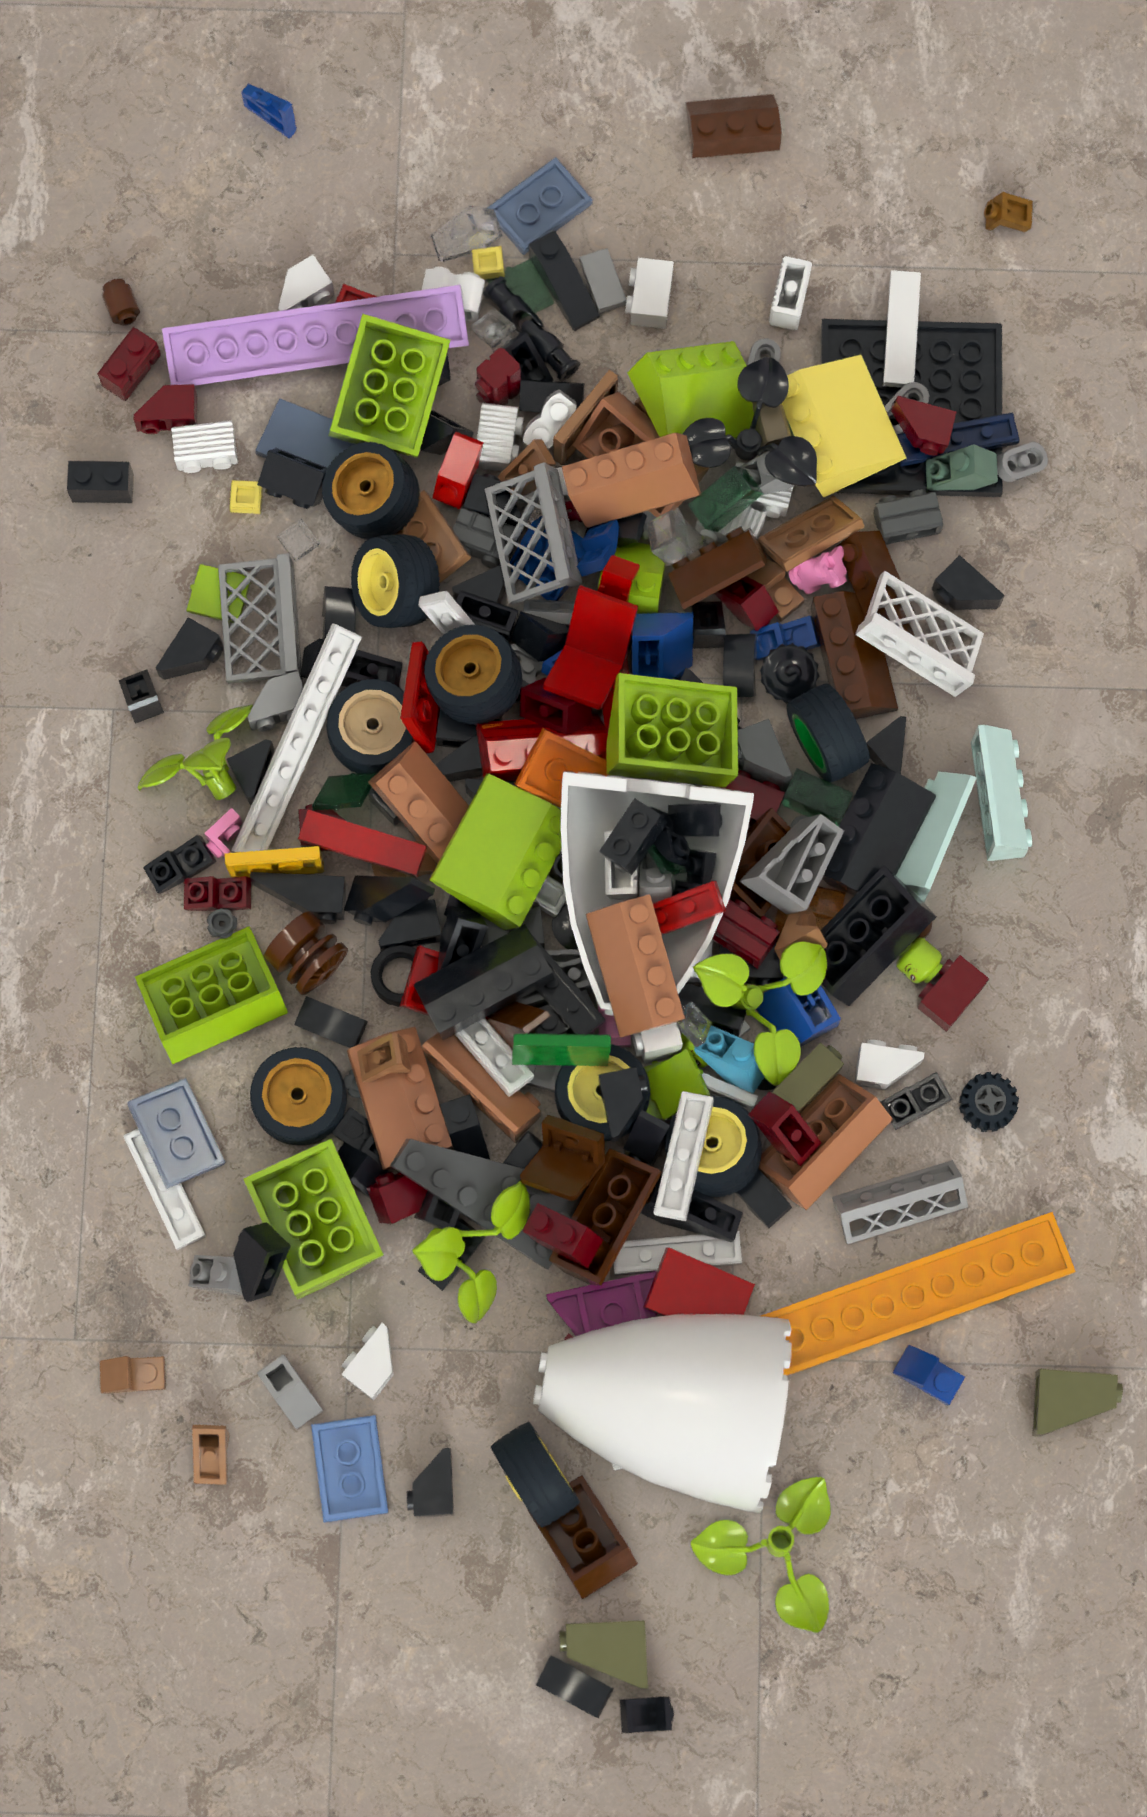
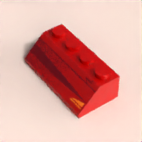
(508, 743)

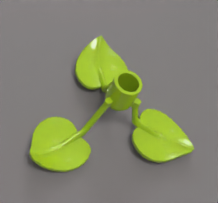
(209, 759)
(724, 985)
(443, 1246)
(803, 1506)

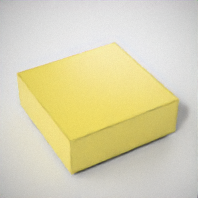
(488, 262)
(245, 497)

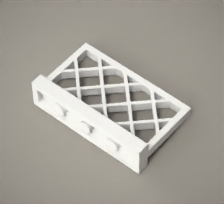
(914, 650)

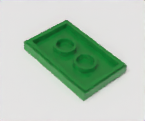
(561, 1049)

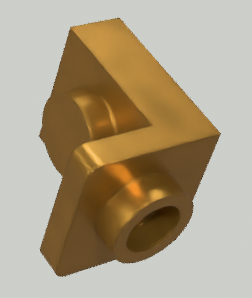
(1009, 212)

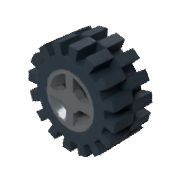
(995, 1094)

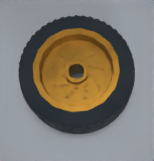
(370, 490)
(473, 674)
(304, 1119)

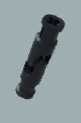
(547, 344)

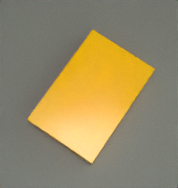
(290, 861)

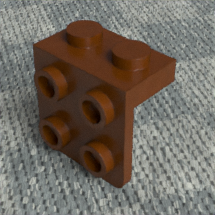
(566, 1160)

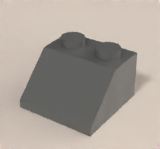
(762, 755)

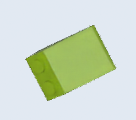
(649, 580)

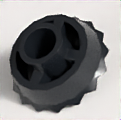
(789, 672)

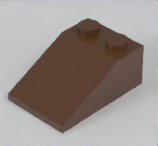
(758, 842)
(588, 1543)

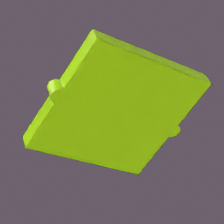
(205, 593)
(673, 1077)

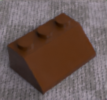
(734, 126)
(716, 566)

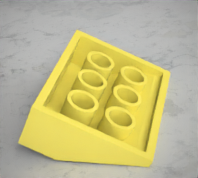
(843, 421)

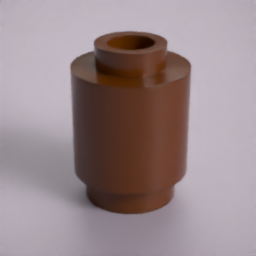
(120, 302)

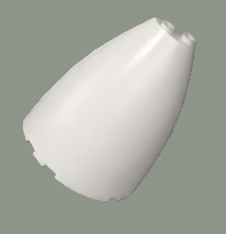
(596, 805)
(677, 1400)

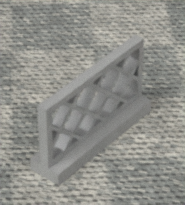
(555, 523)
(286, 618)

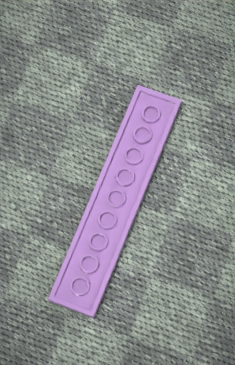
(302, 336)

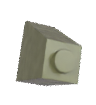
(810, 1077)
(1071, 1397)
(609, 1648)

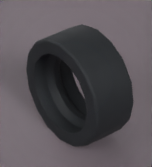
(378, 965)

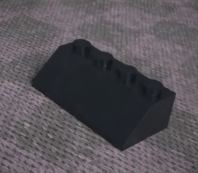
(877, 828)
(871, 934)
(484, 982)

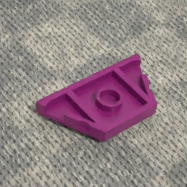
(604, 1305)

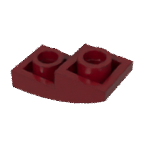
(214, 893)

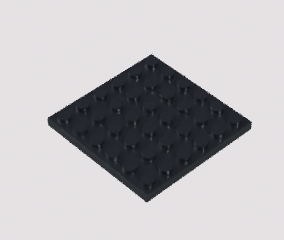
(953, 361)

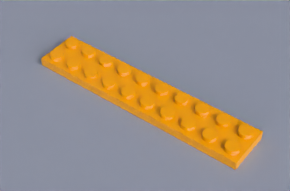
(925, 1292)

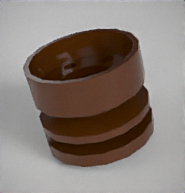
(311, 958)

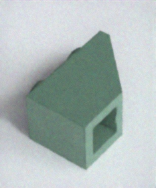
(962, 469)

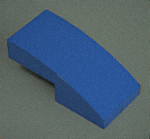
(599, 545)
(800, 632)

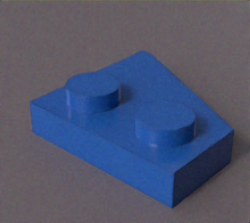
(271, 109)

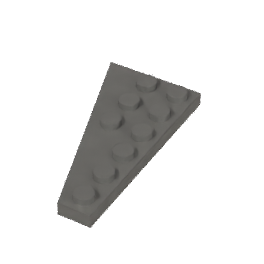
(473, 1185)

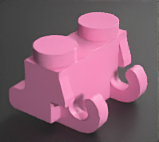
(820, 571)

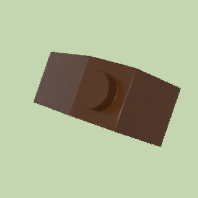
(517, 1019)

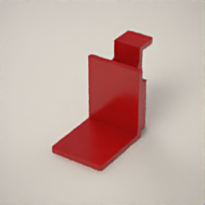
(596, 637)

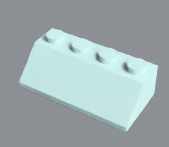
(999, 793)
(936, 831)

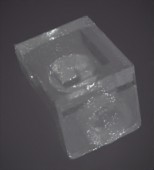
(495, 329)

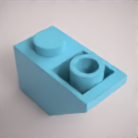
(731, 1059)

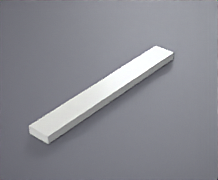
(298, 740)

